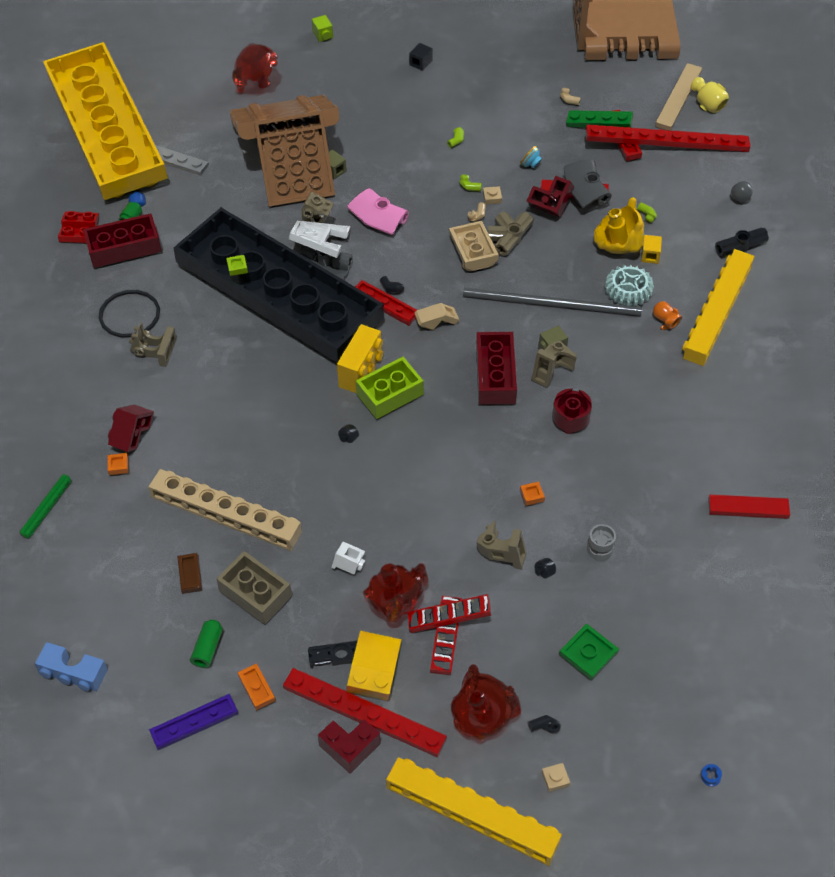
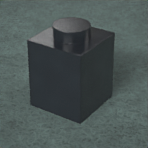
(421, 56)

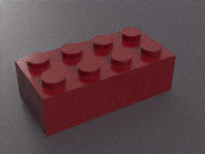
(122, 240)
(496, 368)

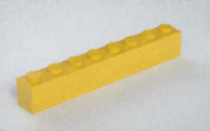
(718, 307)
(474, 811)

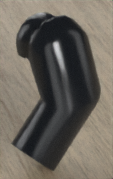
(391, 287)
(546, 723)

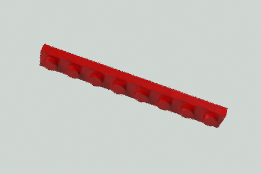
(360, 709)

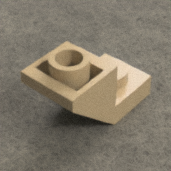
(433, 315)

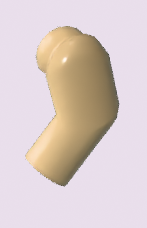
(567, 98)
(479, 214)

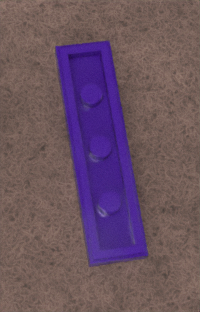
(193, 722)

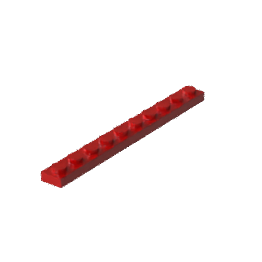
(667, 138)

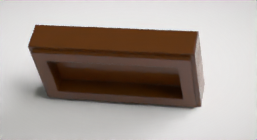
(189, 573)

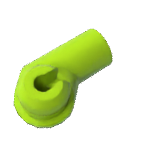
(651, 214)

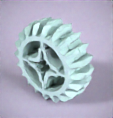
(630, 281)

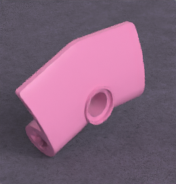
(377, 211)

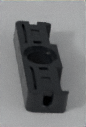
(326, 654)

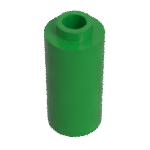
(206, 644)

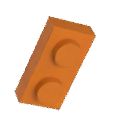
(256, 686)

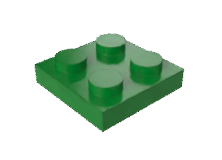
(589, 651)

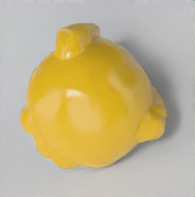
(621, 230)

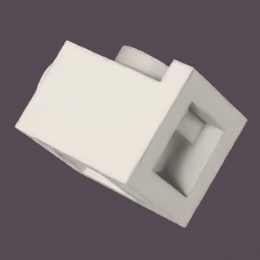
(349, 558)

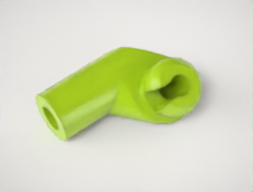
(458, 137)
(469, 186)

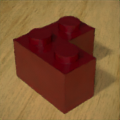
(554, 200)
(127, 426)
(350, 748)

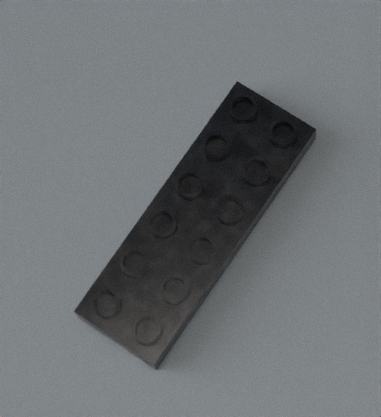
(279, 283)

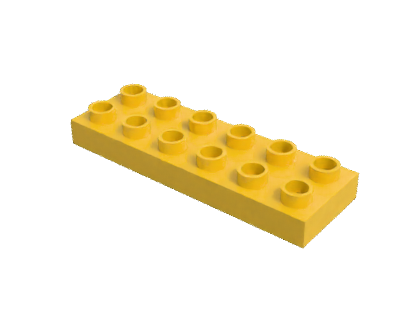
(105, 121)

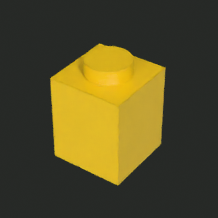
(651, 249)

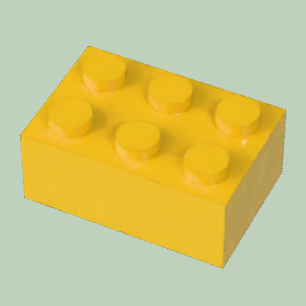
(359, 357)

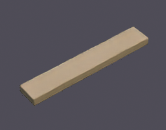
(678, 97)

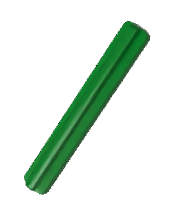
(45, 506)

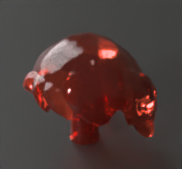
(254, 64)
(396, 590)
(483, 705)

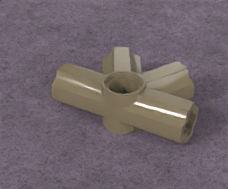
(508, 231)

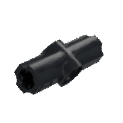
(741, 241)

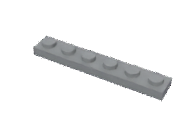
(182, 161)

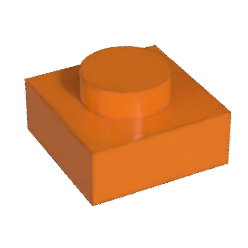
(117, 463)
(532, 493)

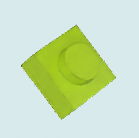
(237, 265)

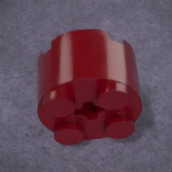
(572, 410)

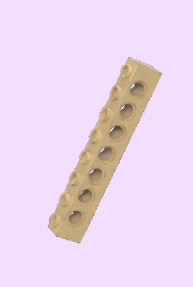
(232, 517)

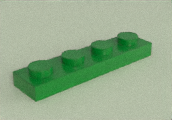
(601, 118)

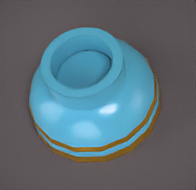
(531, 158)

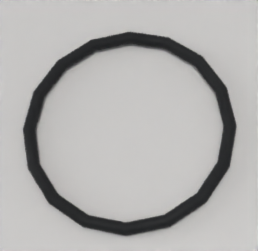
(122, 293)

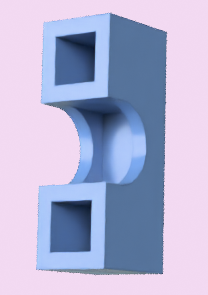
(86, 674)

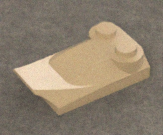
(474, 246)

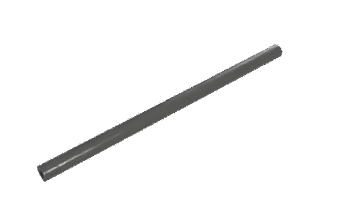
(551, 301)

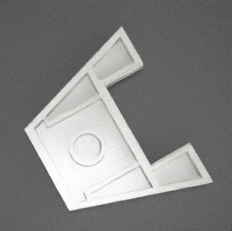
(316, 234)

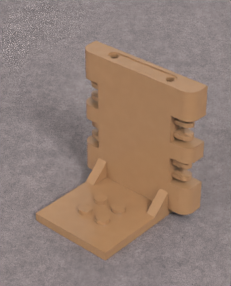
(626, 26)
(291, 145)

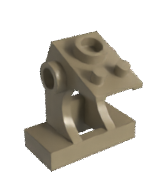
(316, 208)
(143, 338)
(552, 357)
(509, 550)

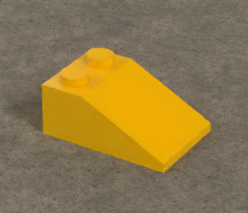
(373, 665)

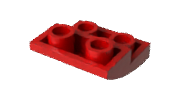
(73, 226)

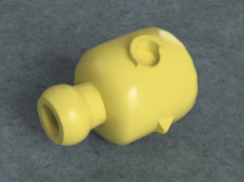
(710, 95)

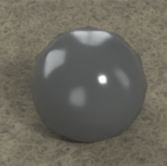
(742, 191)

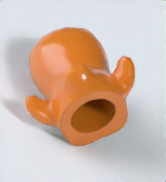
(667, 314)

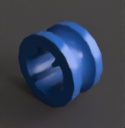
(711, 782)

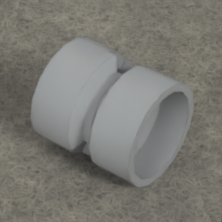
(601, 542)

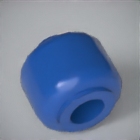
(138, 198)

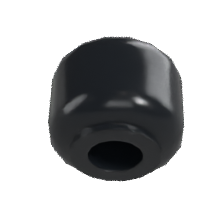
(348, 433)
(545, 568)

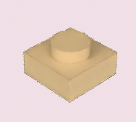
(492, 195)
(555, 777)

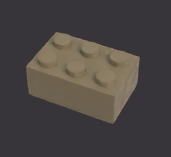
(254, 587)

